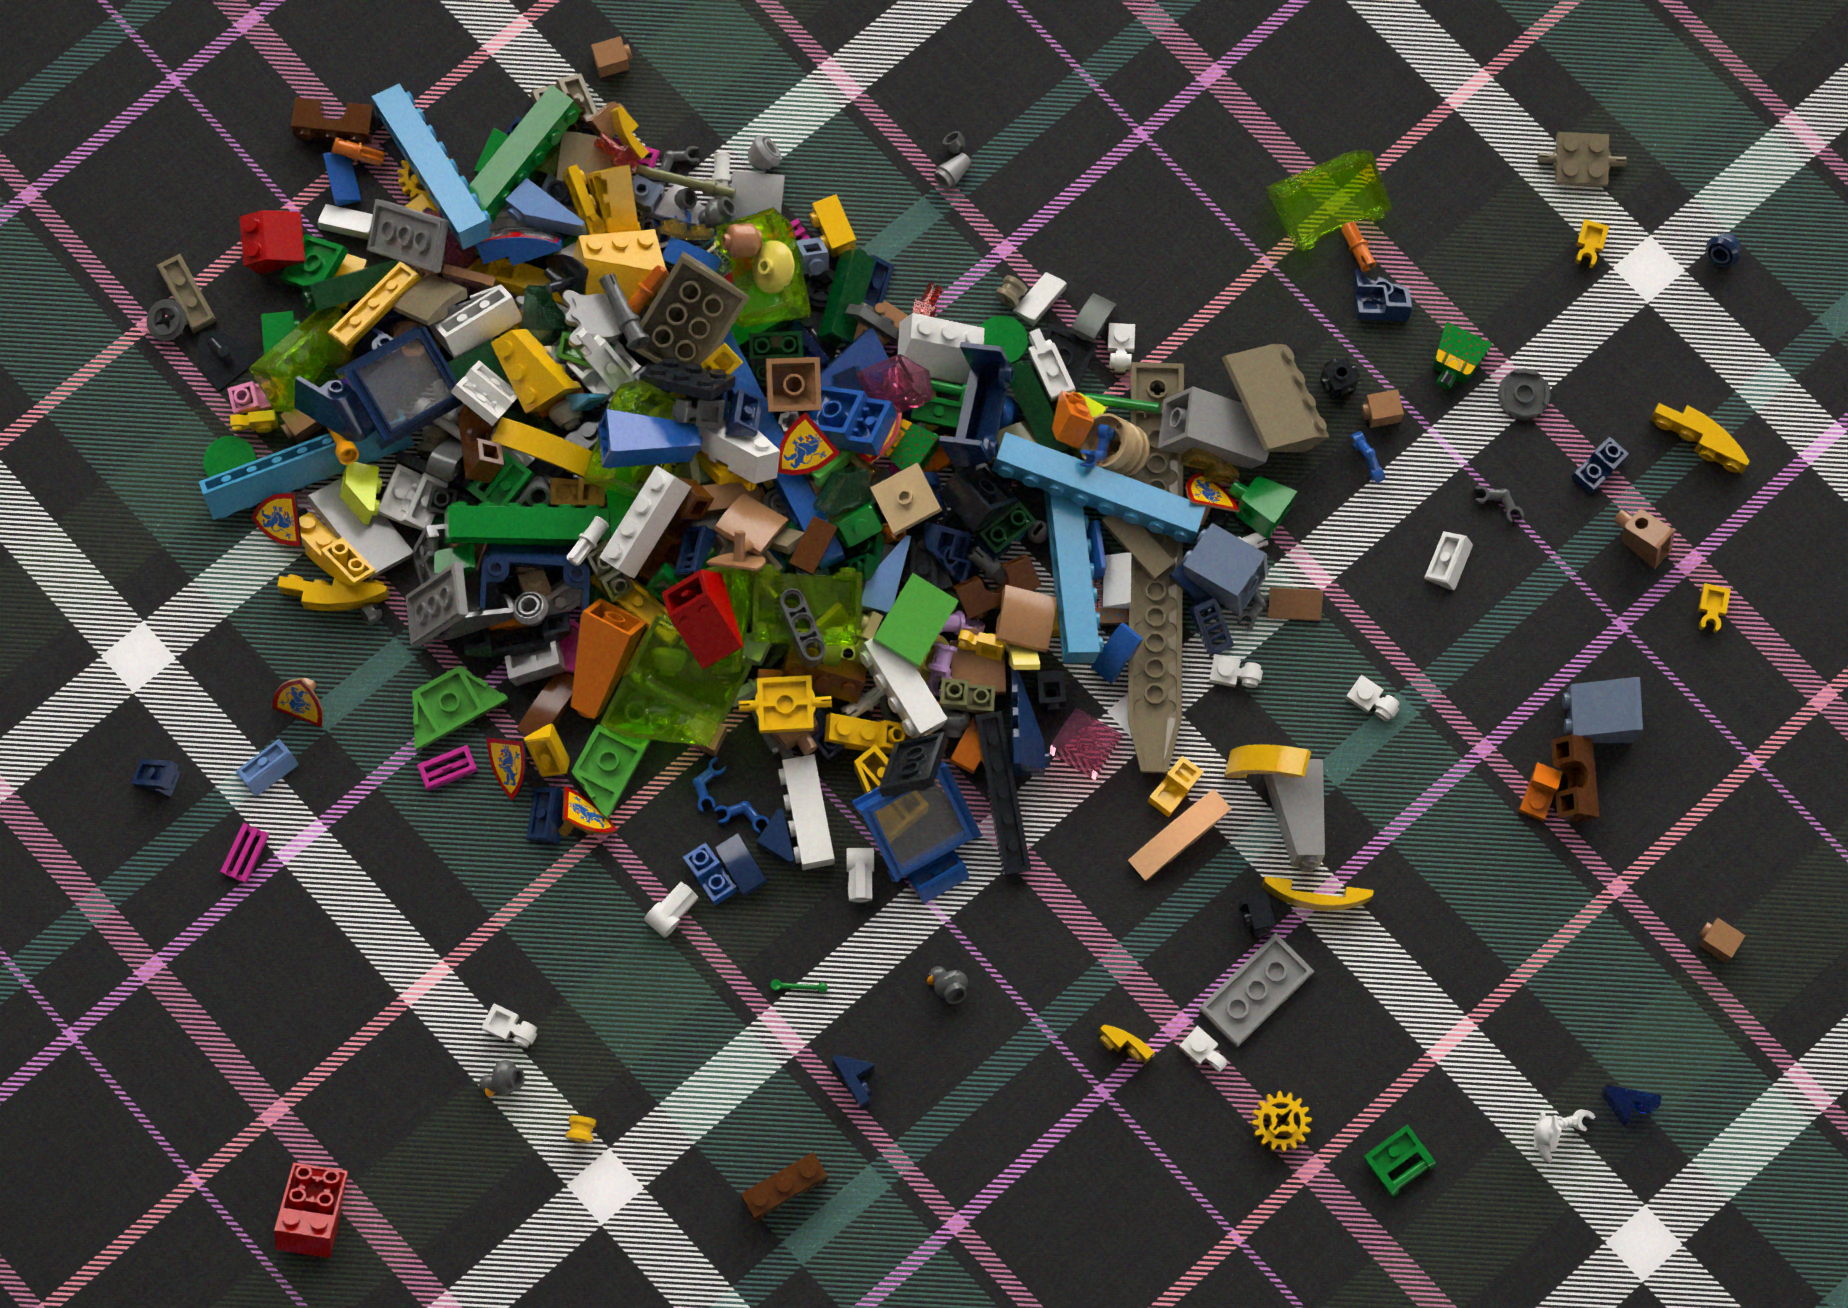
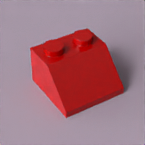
(272, 240)

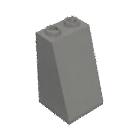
(1210, 424)
(1300, 814)

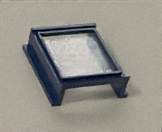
(402, 385)

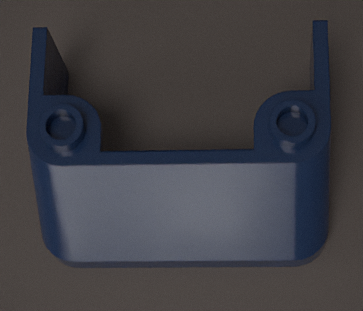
(335, 401)
(981, 406)
(499, 557)

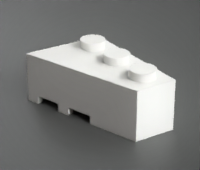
(476, 320)
(747, 456)

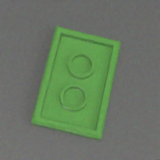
(915, 620)

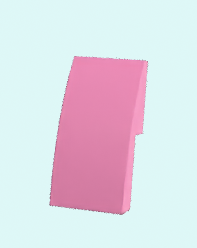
(248, 398)

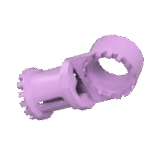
(958, 622)
(940, 666)

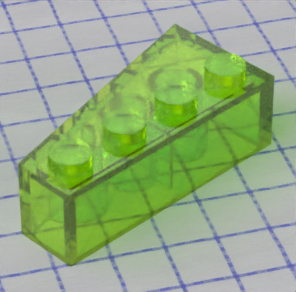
(298, 354)

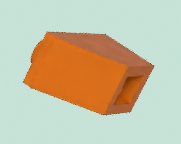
(1072, 419)

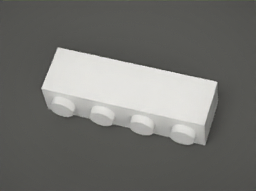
(645, 522)
(905, 690)
(807, 811)

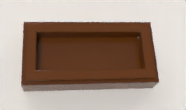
(813, 545)

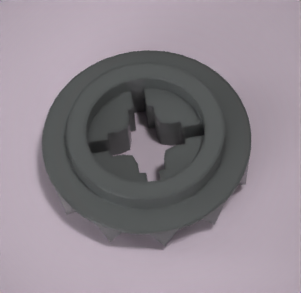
(157, 315)

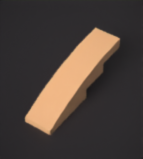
(1180, 834)

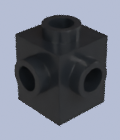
(1336, 385)

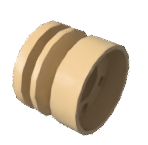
(1126, 451)

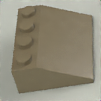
(690, 313)
(1276, 398)

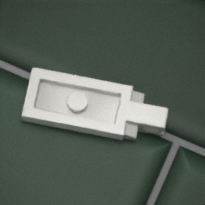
(604, 360)
(1049, 366)

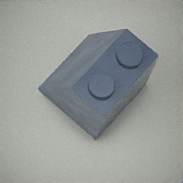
(1226, 567)
(1604, 710)

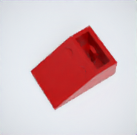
(704, 616)
(310, 1210)

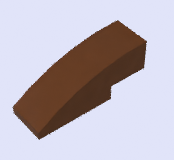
(549, 704)

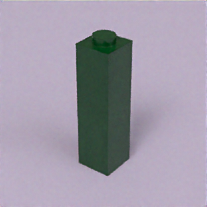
(344, 287)
(847, 288)
(1035, 406)

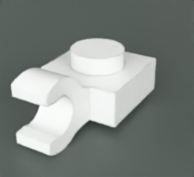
(1201, 1047)

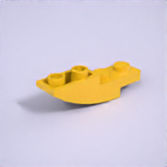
(514, 277)
(1712, 439)
(332, 554)
(338, 597)
(863, 733)

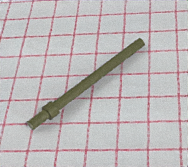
(708, 186)

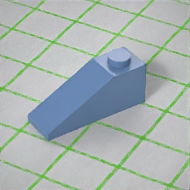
(541, 211)
(882, 588)

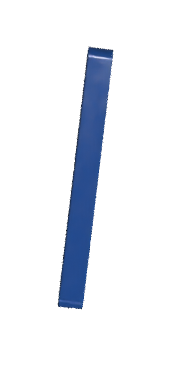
(792, 489)

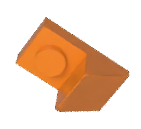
(1540, 791)

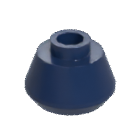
(1723, 250)

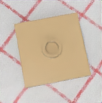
(906, 499)

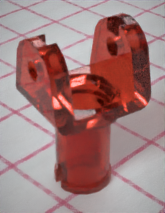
(620, 155)
(926, 305)

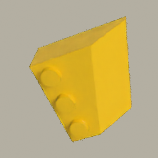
(625, 254)

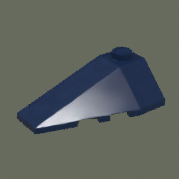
(1027, 743)

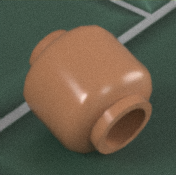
(742, 240)

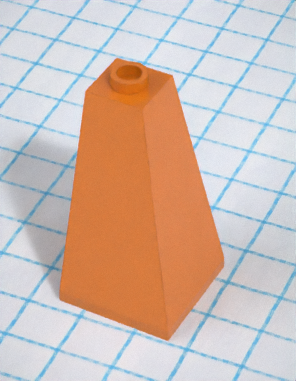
(603, 651)

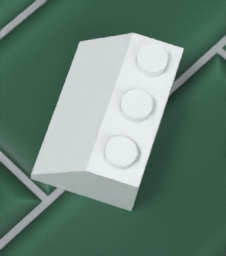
(936, 346)

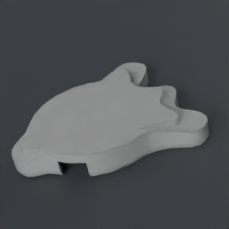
(591, 313)

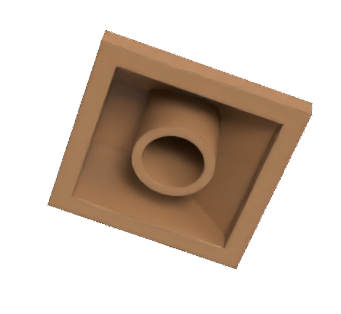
(793, 384)

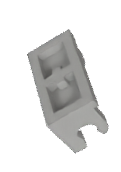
(535, 665)

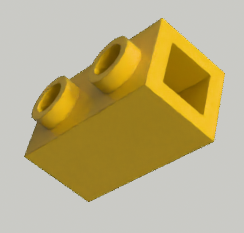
(833, 225)

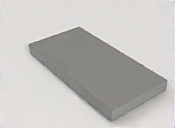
(408, 235)
(376, 542)
(436, 604)
(1256, 990)

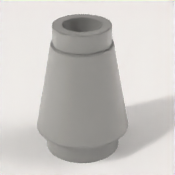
(951, 171)

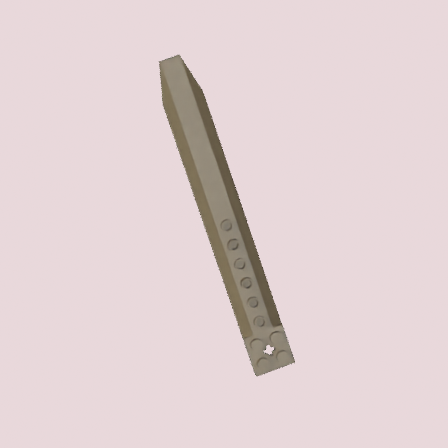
(1156, 604)

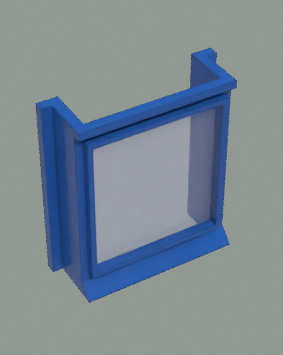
(918, 824)

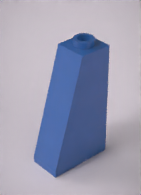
(863, 352)
(645, 440)

